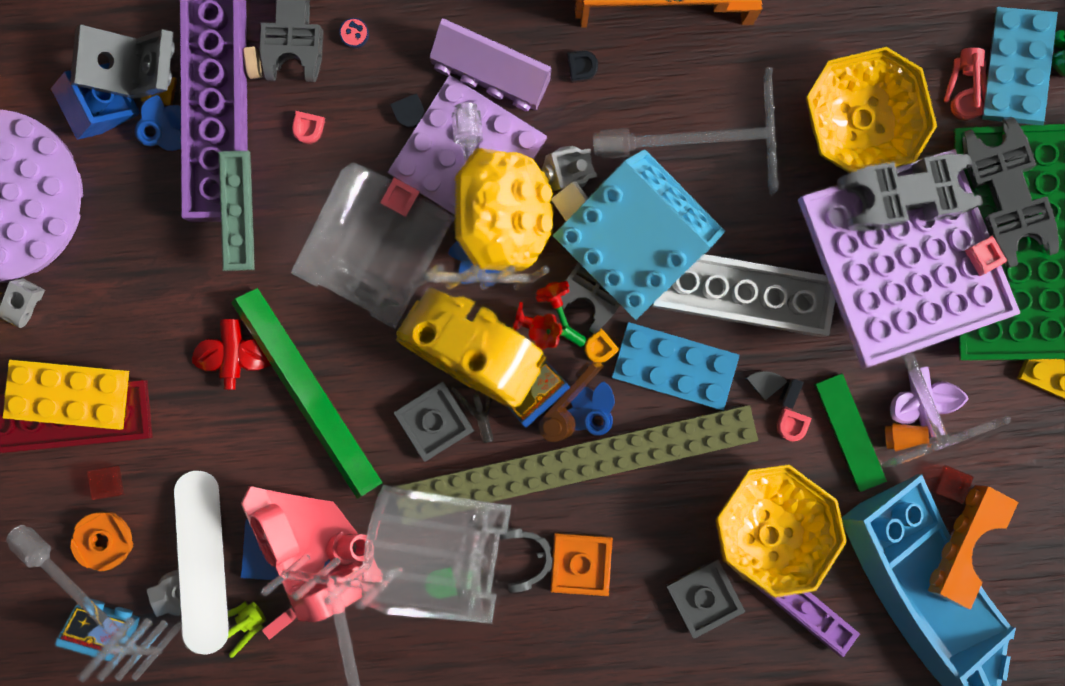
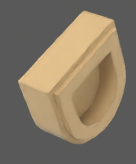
(252, 62)

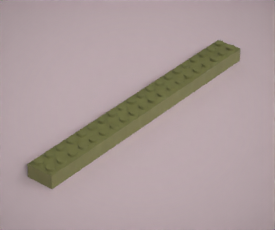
(596, 457)

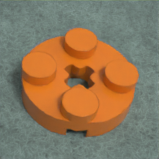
(85, 536)

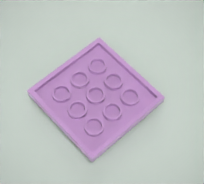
(433, 158)

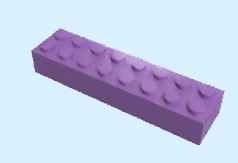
(210, 99)

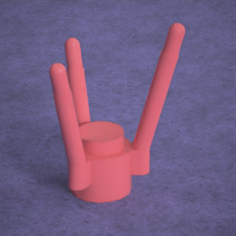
(974, 65)

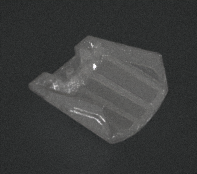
(368, 248)
(444, 552)

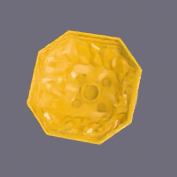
(871, 110)
(502, 209)
(780, 531)

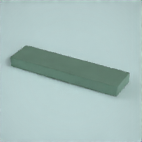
(236, 211)

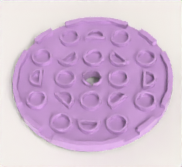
(37, 196)

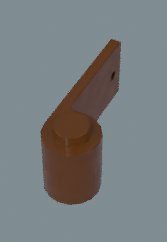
(558, 421)

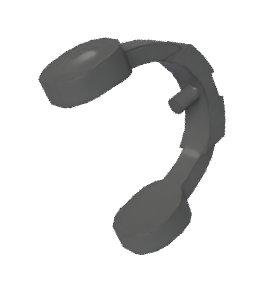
(524, 585)

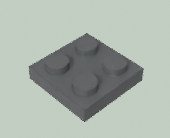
(434, 421)
(705, 598)

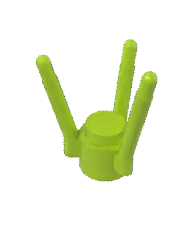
(249, 618)

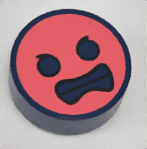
(354, 33)

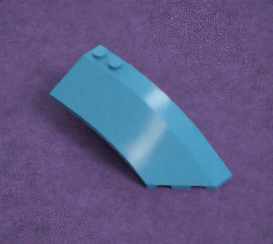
(899, 547)

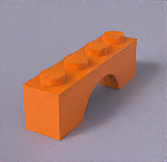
(955, 575)

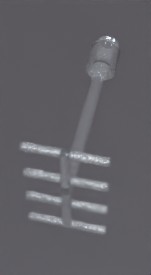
(468, 133)
(619, 143)
(934, 418)
(35, 552)
(336, 586)

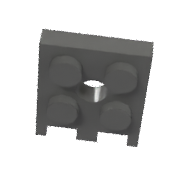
(135, 67)

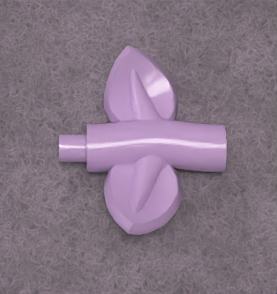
(908, 408)

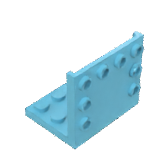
(639, 233)

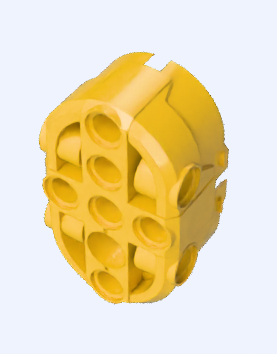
(476, 352)

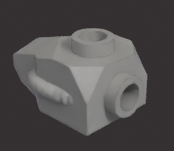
(567, 166)
(166, 595)

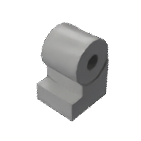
(20, 301)

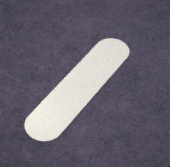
(201, 562)

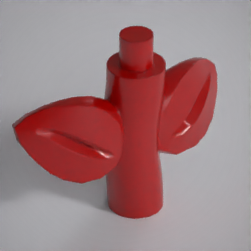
(229, 354)

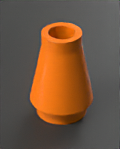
(905, 436)

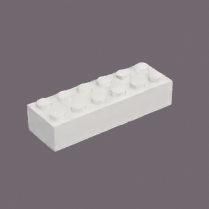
(753, 295)

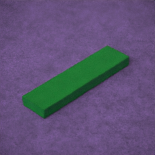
(850, 432)

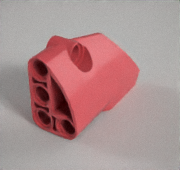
(300, 525)

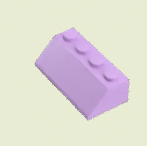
(489, 65)

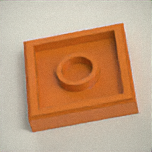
(581, 564)

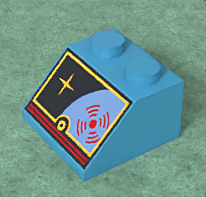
(86, 636)

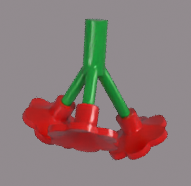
(545, 329)

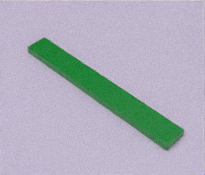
(307, 392)

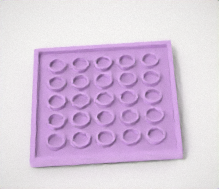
(907, 281)

